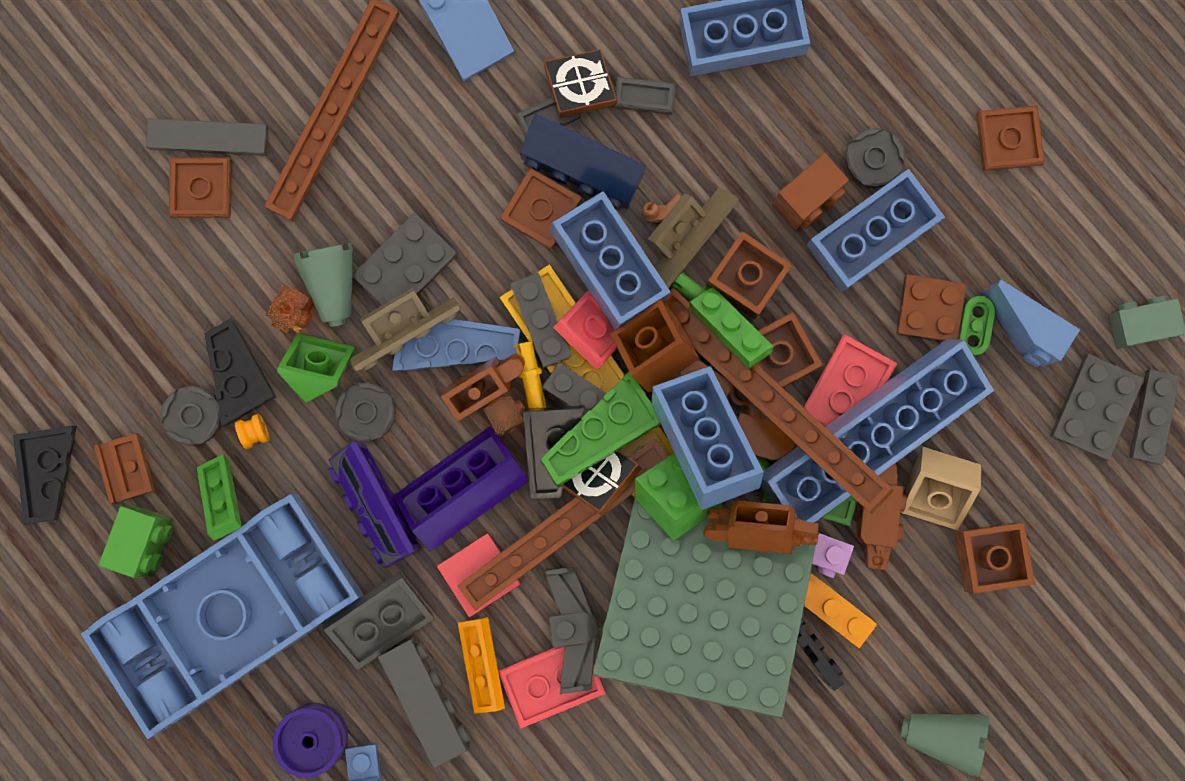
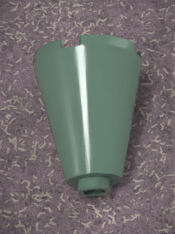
(328, 280)
(949, 738)

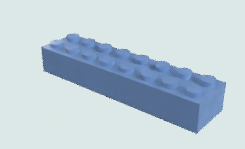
(883, 427)

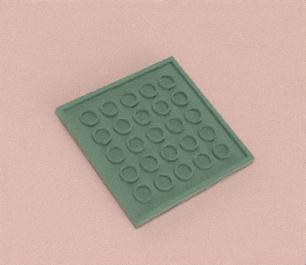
(704, 617)

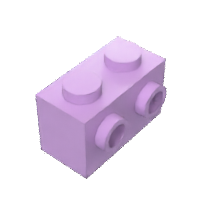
(831, 556)

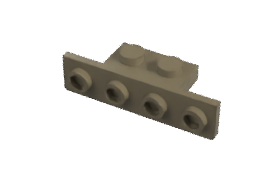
(687, 230)
(398, 323)

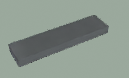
(207, 137)

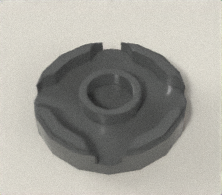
(875, 158)
(365, 412)
(191, 415)

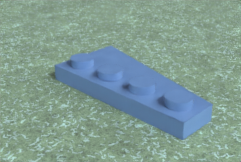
(457, 344)

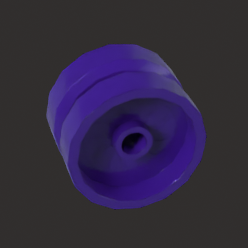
(294, 749)

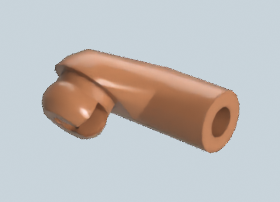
(656, 213)

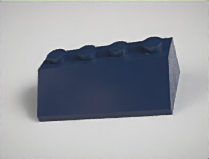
(581, 162)

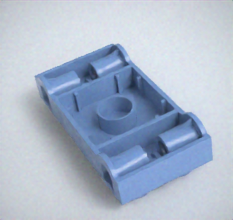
(221, 615)

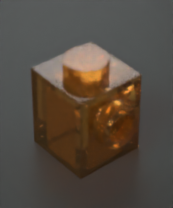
(290, 310)
(505, 414)

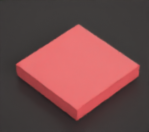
(588, 331)
(466, 563)

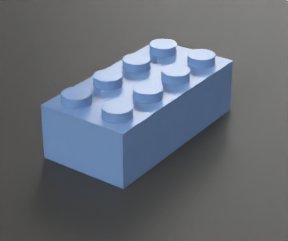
(742, 33)
(875, 230)
(609, 260)
(706, 437)

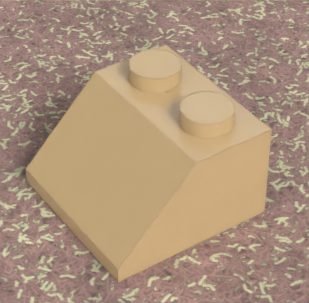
(942, 488)

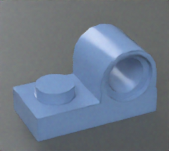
(363, 763)

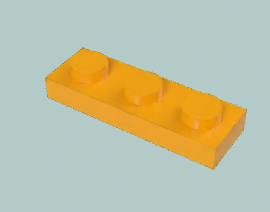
(837, 612)
(481, 665)

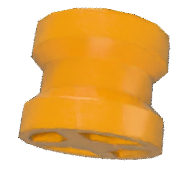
(252, 431)

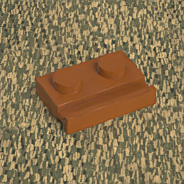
(124, 468)

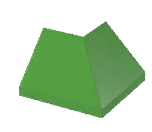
(314, 365)

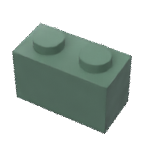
(1147, 323)

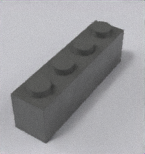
(424, 702)

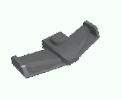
(574, 629)

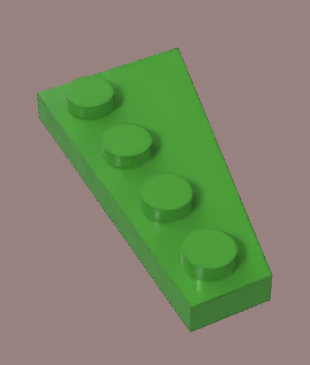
(611, 425)

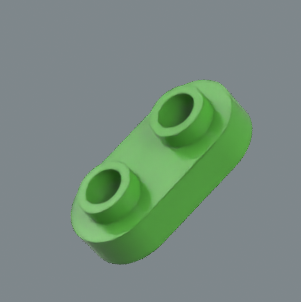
(976, 327)

